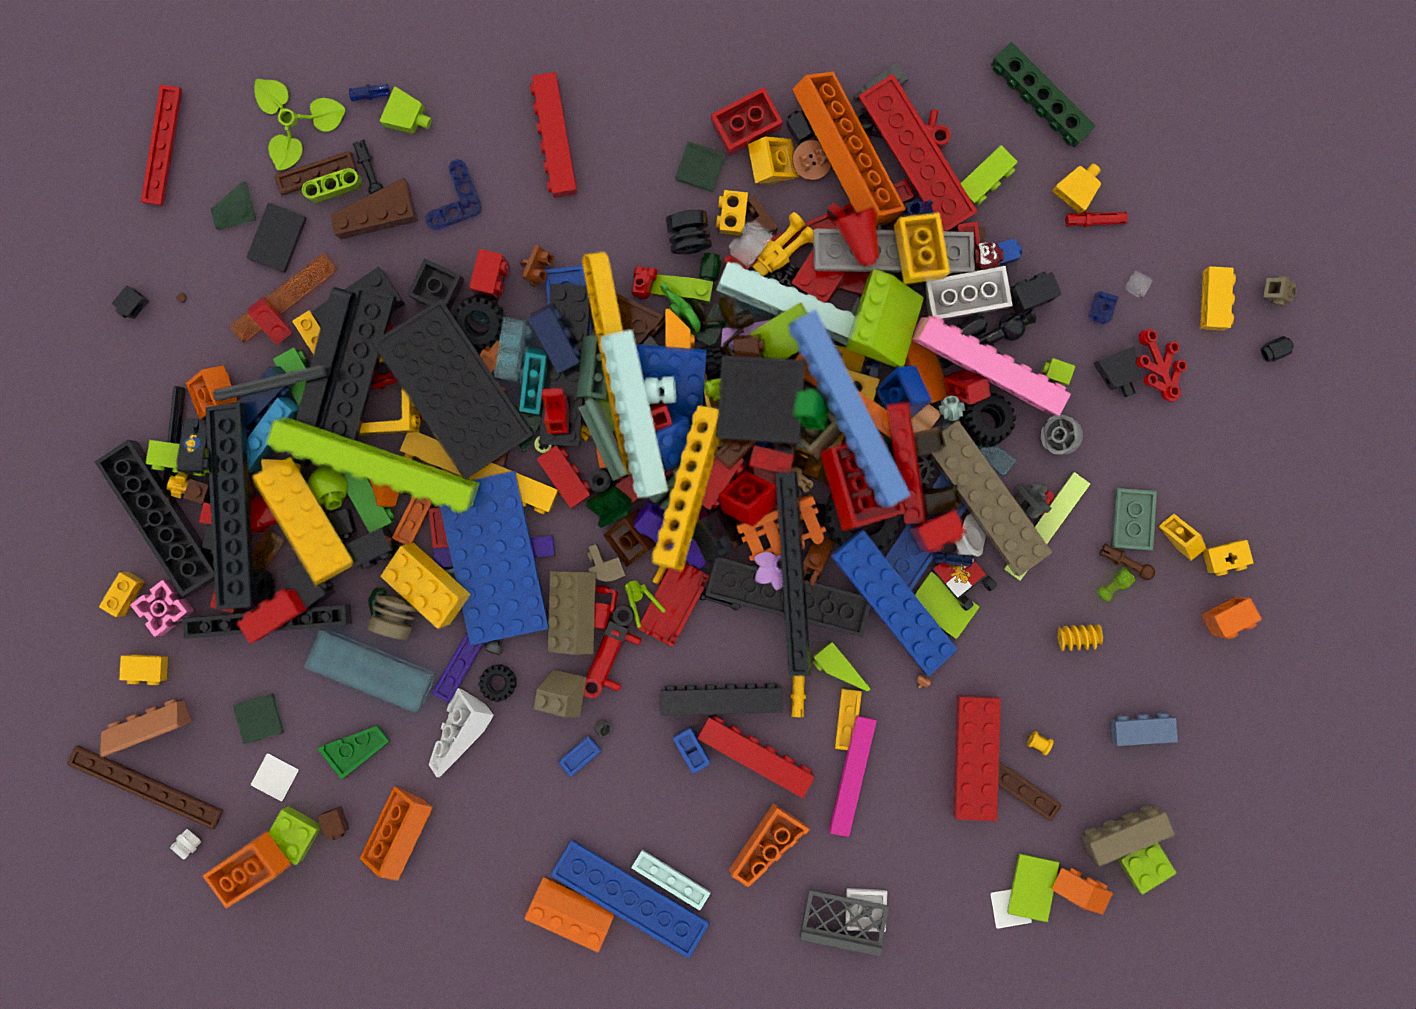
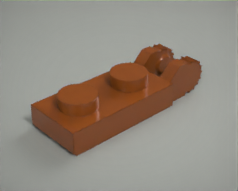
(817, 558)

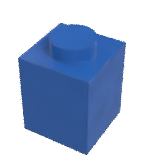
(1011, 251)

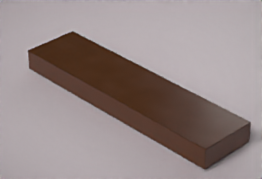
(294, 179)
(1027, 792)

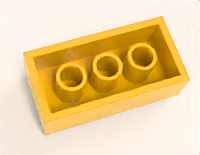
(425, 585)

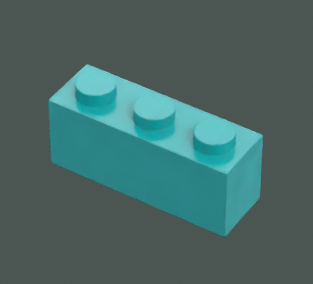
(533, 380)

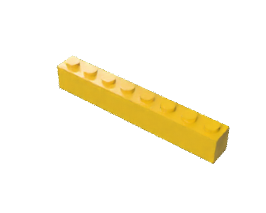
(432, 453)

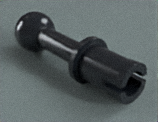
(364, 158)

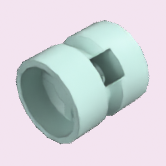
(653, 390)

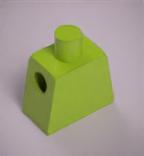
(404, 113)

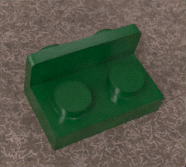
(610, 506)

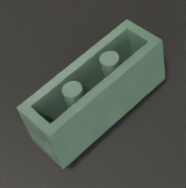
(591, 375)

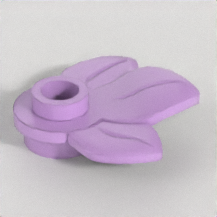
(769, 570)

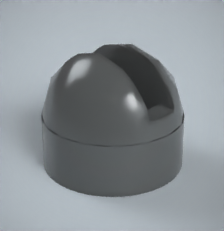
(494, 647)
(603, 728)

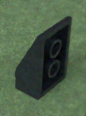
(717, 535)

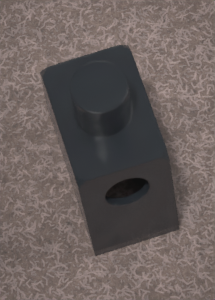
(1120, 371)

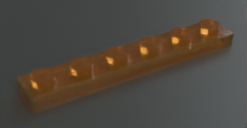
(288, 293)

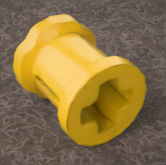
(1040, 743)

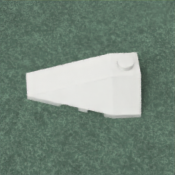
(465, 723)

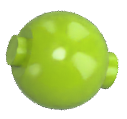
(328, 487)

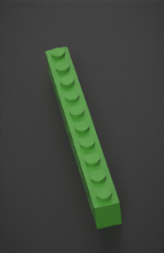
(359, 490)

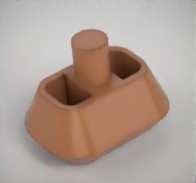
(923, 681)

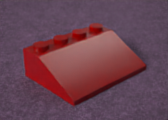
(850, 491)

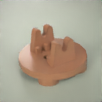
(803, 164)

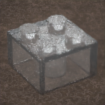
(751, 243)

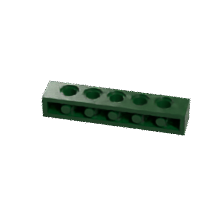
(1041, 84)

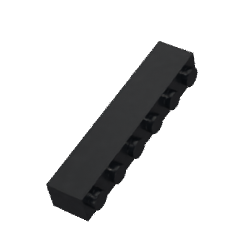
(721, 700)

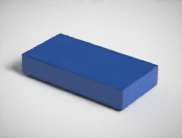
(579, 756)

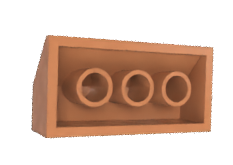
(145, 727)

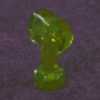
(1122, 579)

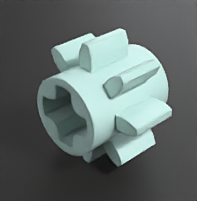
(951, 408)

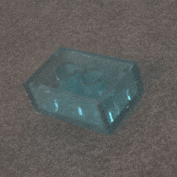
(512, 350)

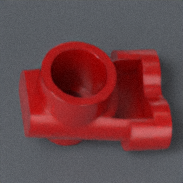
(643, 281)

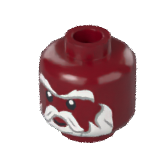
(988, 255)

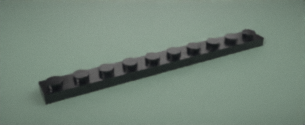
(793, 573)

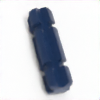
(953, 559)

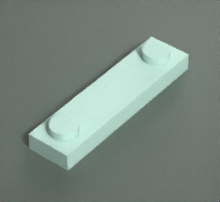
(671, 879)

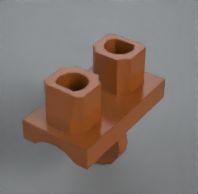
(535, 265)

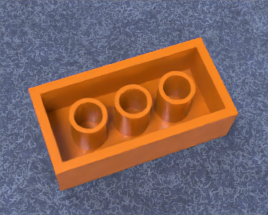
(246, 870)

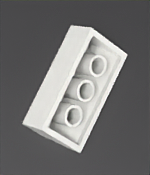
(968, 294)

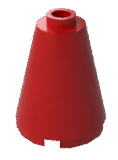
(861, 235)

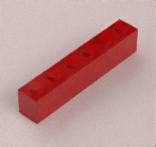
(554, 134)
(756, 756)

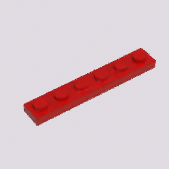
(161, 145)
(907, 461)

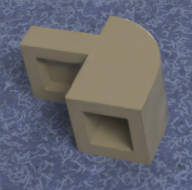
(607, 570)

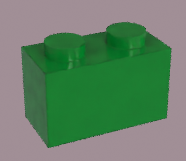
(811, 410)

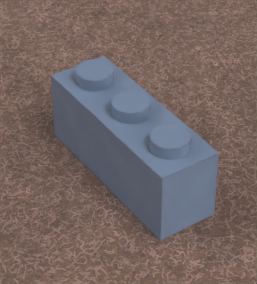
(1143, 729)

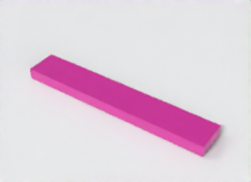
(852, 776)

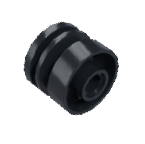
(688, 228)

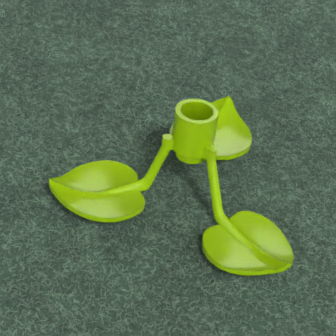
(287, 150)

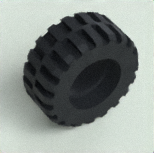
(880, 537)

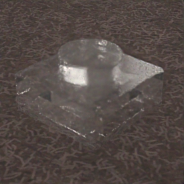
(1138, 284)

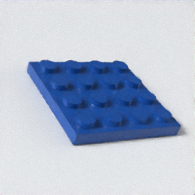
(685, 365)

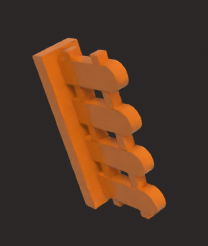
(770, 529)

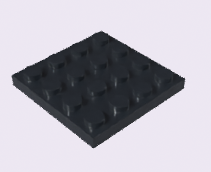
(759, 399)

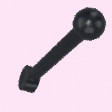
(735, 607)

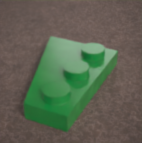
(351, 751)

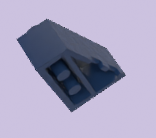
(555, 337)

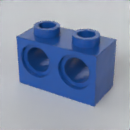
(691, 749)

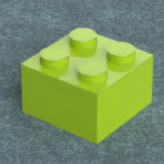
(294, 833)
(1147, 867)

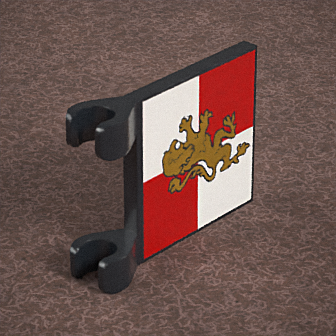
(962, 579)

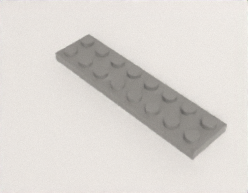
(834, 254)

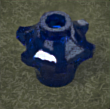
(920, 208)

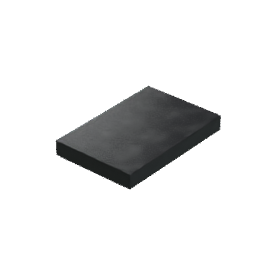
(276, 237)

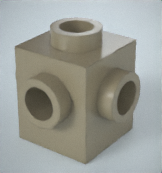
(1280, 290)

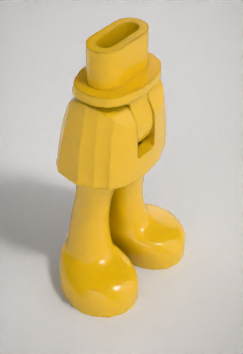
(773, 254)

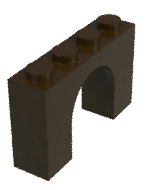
(937, 499)

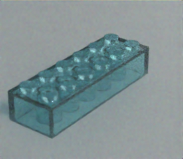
(369, 670)

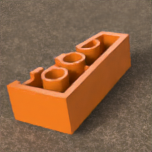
(767, 844)

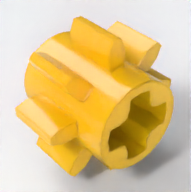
(177, 484)

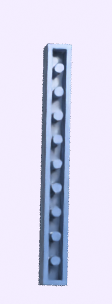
(848, 409)

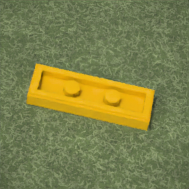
(848, 709)

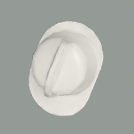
(972, 540)

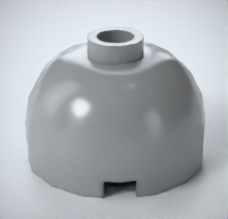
(1062, 435)

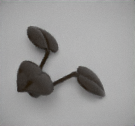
(734, 320)

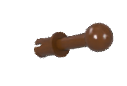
(1145, 571)

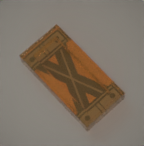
(267, 550)

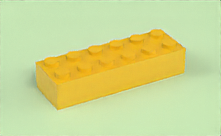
(302, 521)

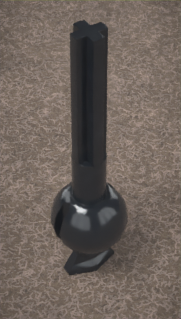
(1010, 327)

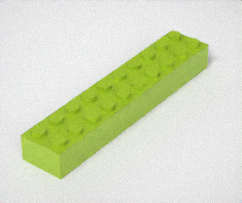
(372, 463)

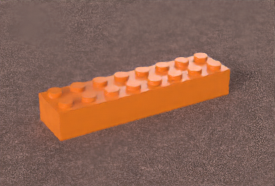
(848, 146)

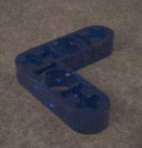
(465, 199)

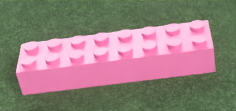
(984, 360)

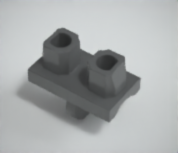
(1035, 496)

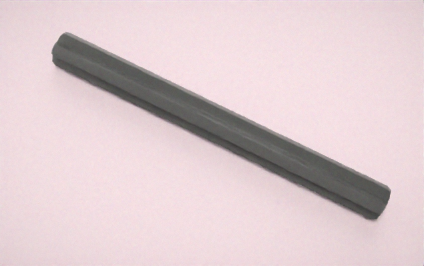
(269, 383)

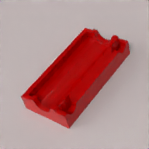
(678, 596)

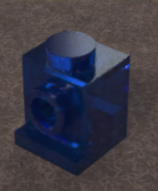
(1096, 312)

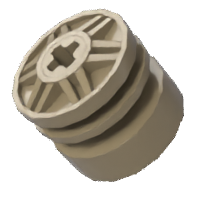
(392, 617)

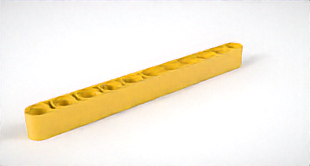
(606, 322)

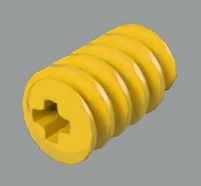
(1080, 636)

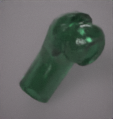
(372, 599)

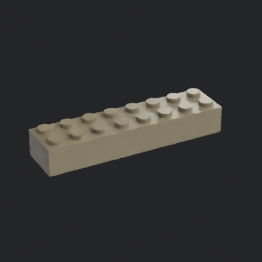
(989, 501)

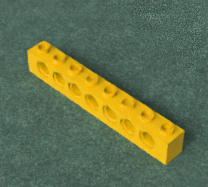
(692, 498)

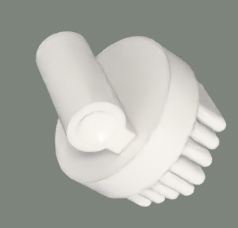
(185, 844)

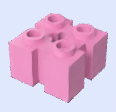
(152, 604)

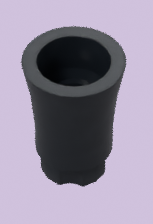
(593, 478)

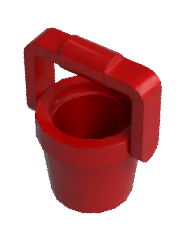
(603, 611)

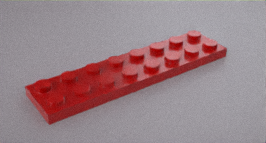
(917, 151)

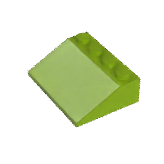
(885, 319)

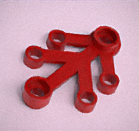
(1169, 388)

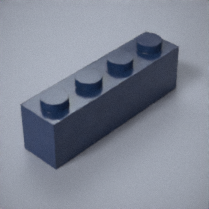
(259, 402)

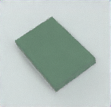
(1134, 519)

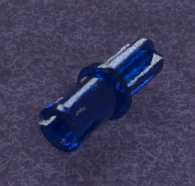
(369, 92)

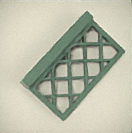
(603, 437)

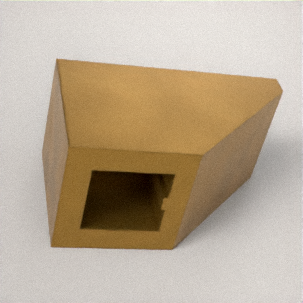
(809, 466)

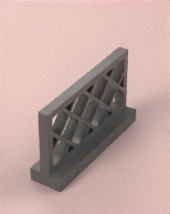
(843, 940)

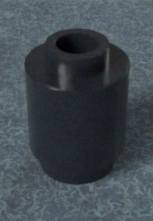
(1277, 349)

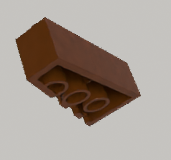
(378, 211)

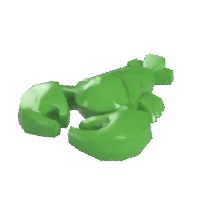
(682, 310)

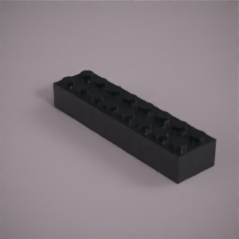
(158, 517)
(825, 604)

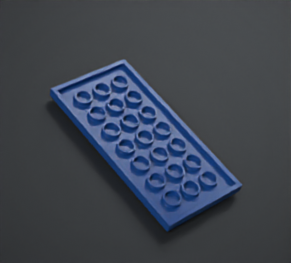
(496, 562)

